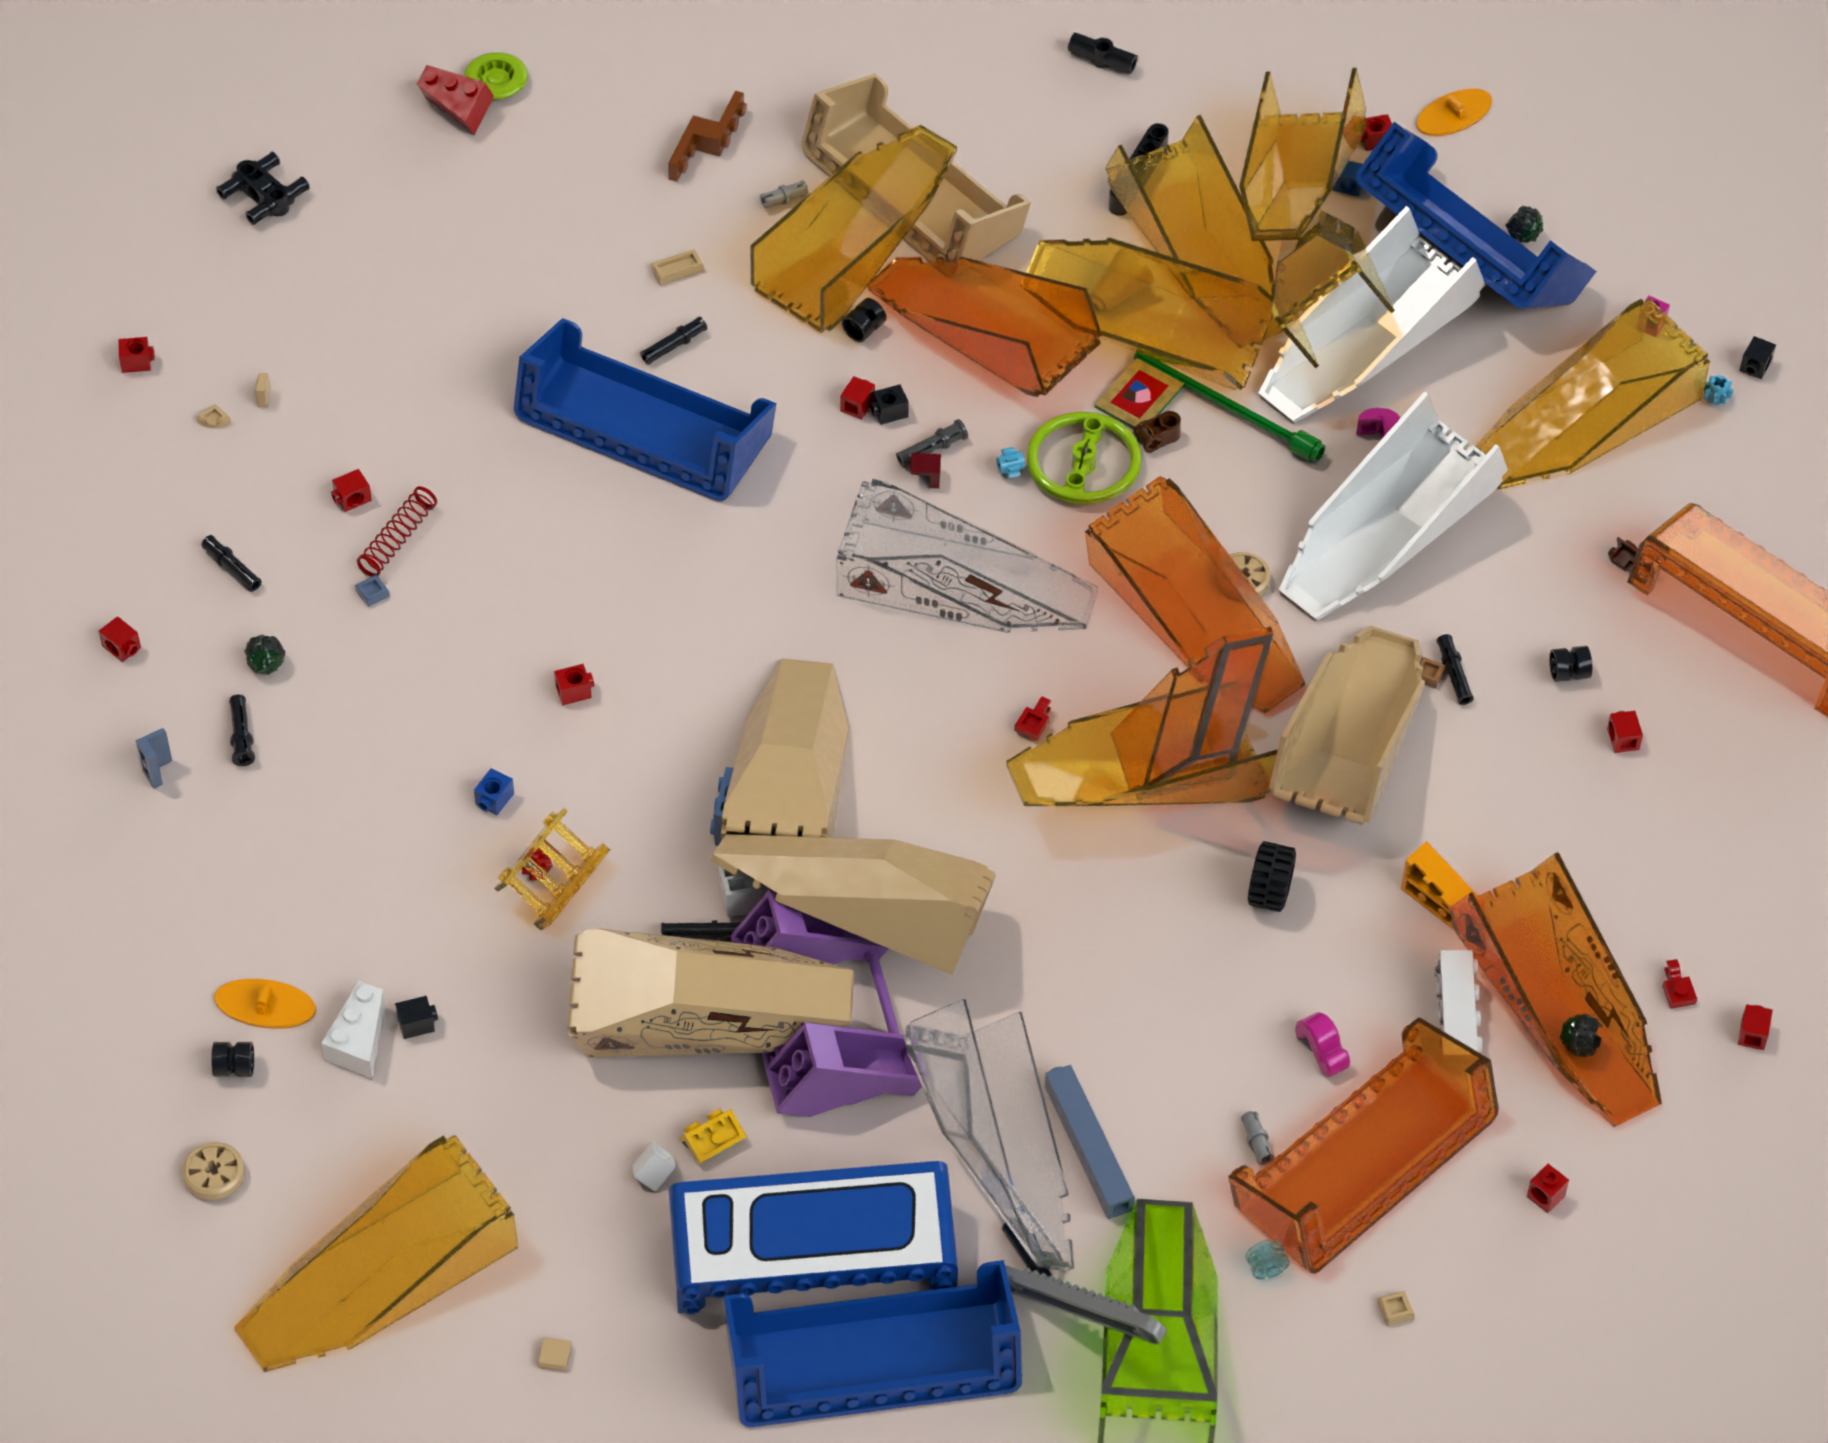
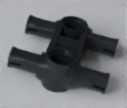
(263, 188)

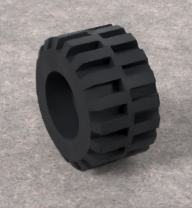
(1271, 876)

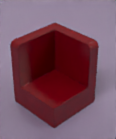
(927, 465)

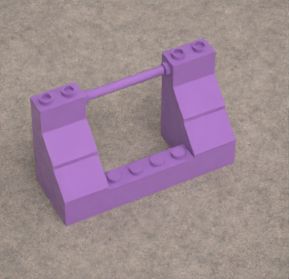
(827, 1063)

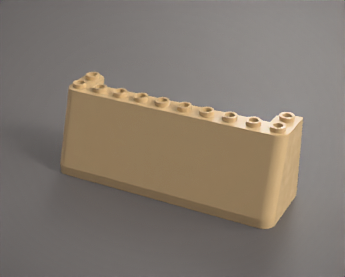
(962, 215)

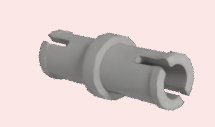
(784, 194)
(1257, 1137)

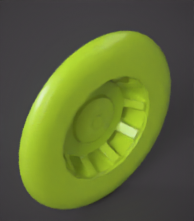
(500, 71)

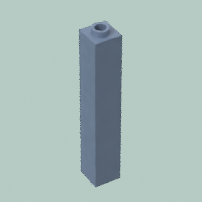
(1089, 1141)

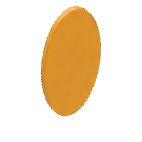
(1454, 112)
(265, 1003)

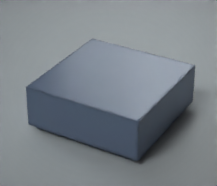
(372, 590)

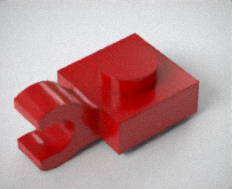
(1034, 721)
(1678, 989)

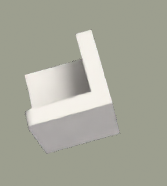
(653, 1166)

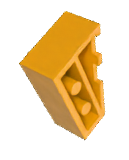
(1433, 882)

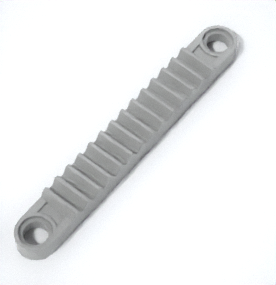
(1085, 1304)

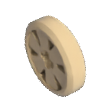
(1255, 569)
(222, 1158)

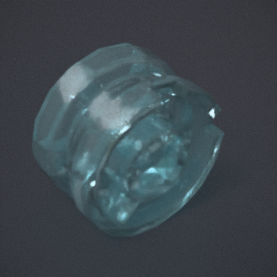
(1267, 1259)

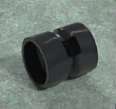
(864, 320)
(1570, 663)
(234, 1059)

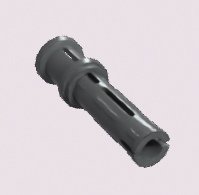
(942, 439)

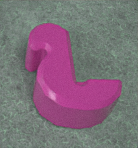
(1376, 421)
(1324, 1043)

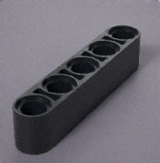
(1153, 139)

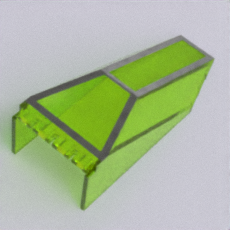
(1172, 1278)

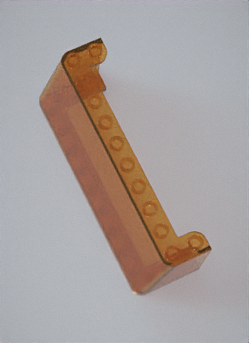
(1742, 583)
(1371, 1148)

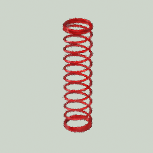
(419, 501)

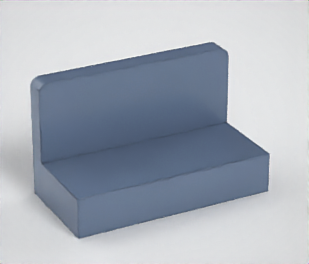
(154, 753)

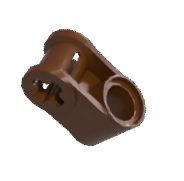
(1159, 431)

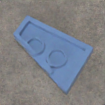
(716, 823)

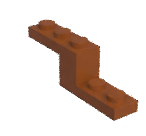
(706, 136)

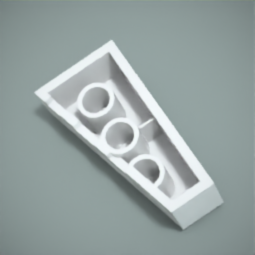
(1456, 985)

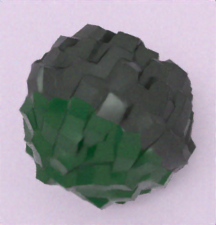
(1525, 224)
(264, 654)
(1580, 1035)

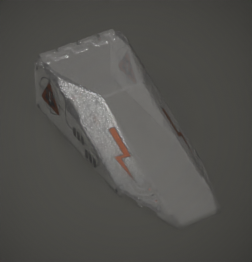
(944, 567)

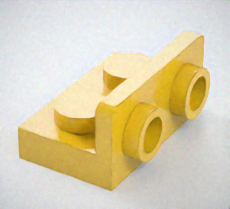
(713, 1136)

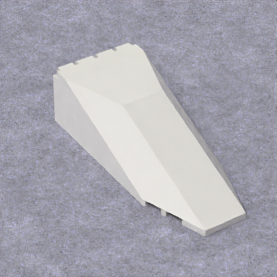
(1358, 334)
(1389, 510)

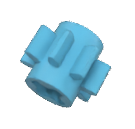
(1718, 390)
(1010, 462)

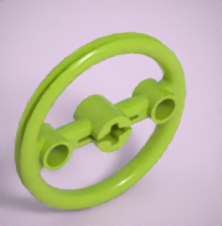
(1074, 488)

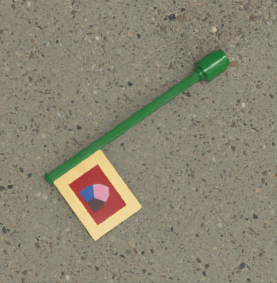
(1151, 385)

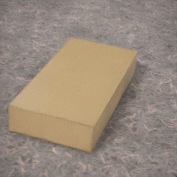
(677, 267)

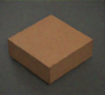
(1432, 672)

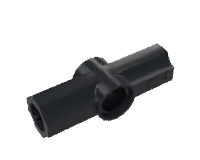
(1102, 52)

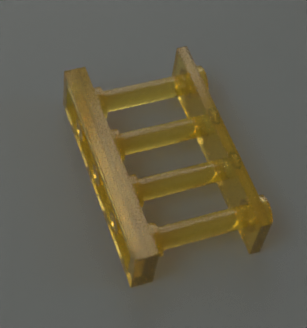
(577, 874)

